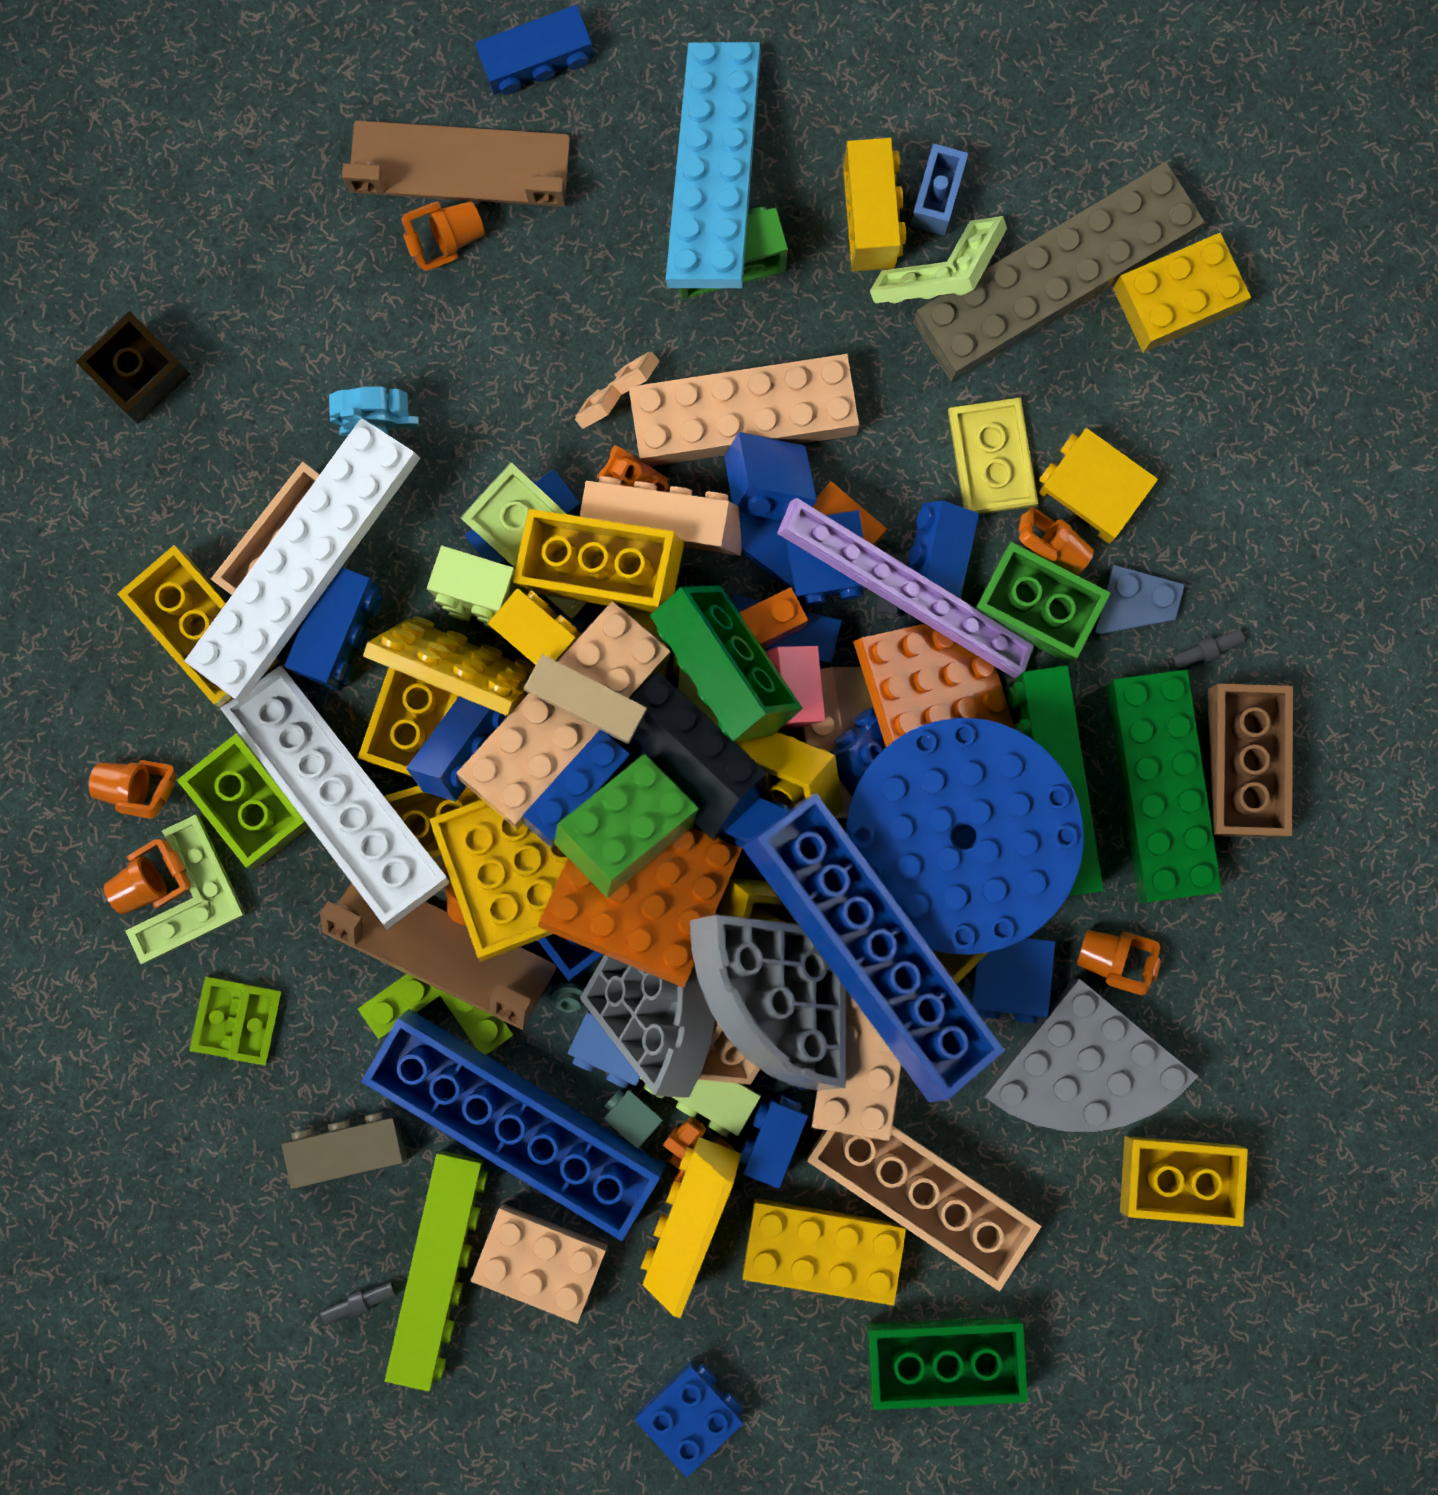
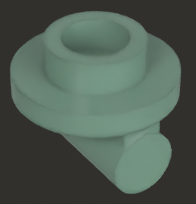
(567, 995)

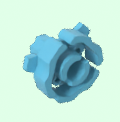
(372, 405)

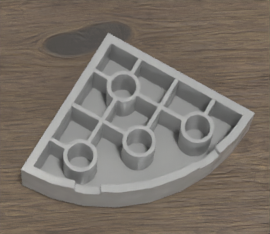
(773, 998)
(653, 1024)
(1086, 1068)

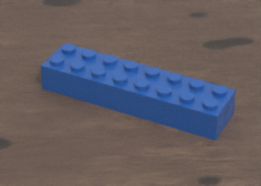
(873, 949)
(514, 1123)

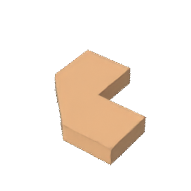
(603, 401)

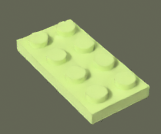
(501, 518)

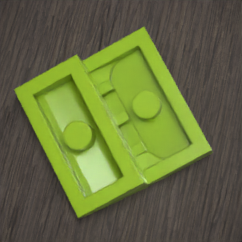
(235, 1020)

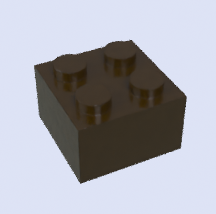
(133, 367)

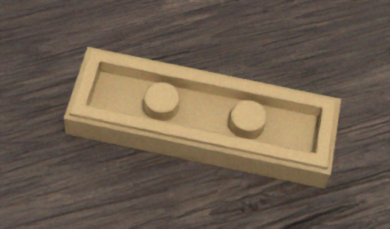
(585, 699)

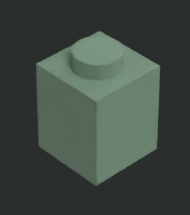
(632, 1116)

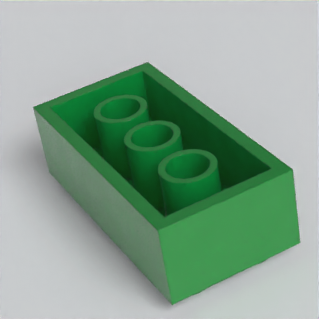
(725, 662)
(946, 1362)

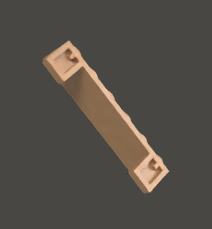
(458, 163)
(443, 955)

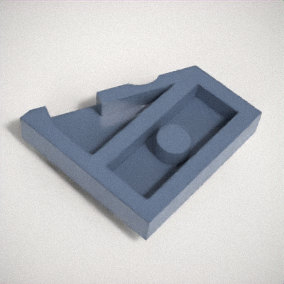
(1137, 601)

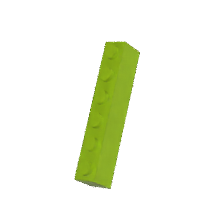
(435, 1271)

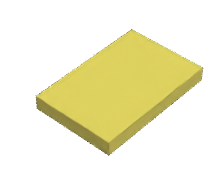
(993, 456)

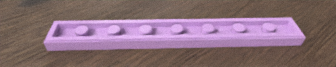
(905, 588)

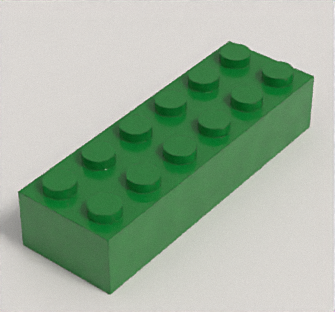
(1049, 719)
(1163, 786)

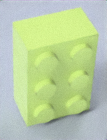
(470, 585)

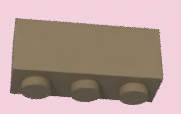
(344, 1150)

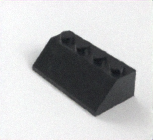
(695, 756)

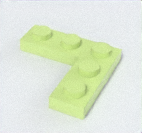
(955, 276)
(212, 903)

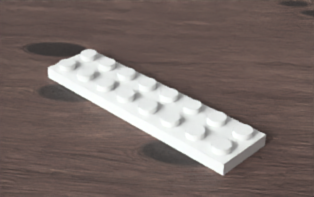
(302, 560)
(336, 797)

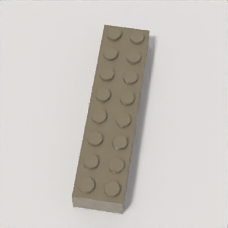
(1059, 271)

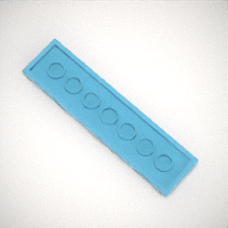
(714, 166)

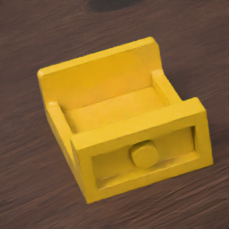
(1097, 483)

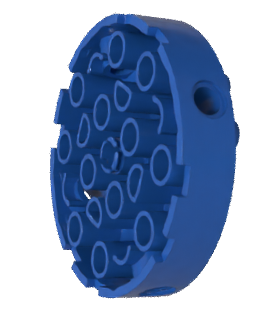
(1022, 821)

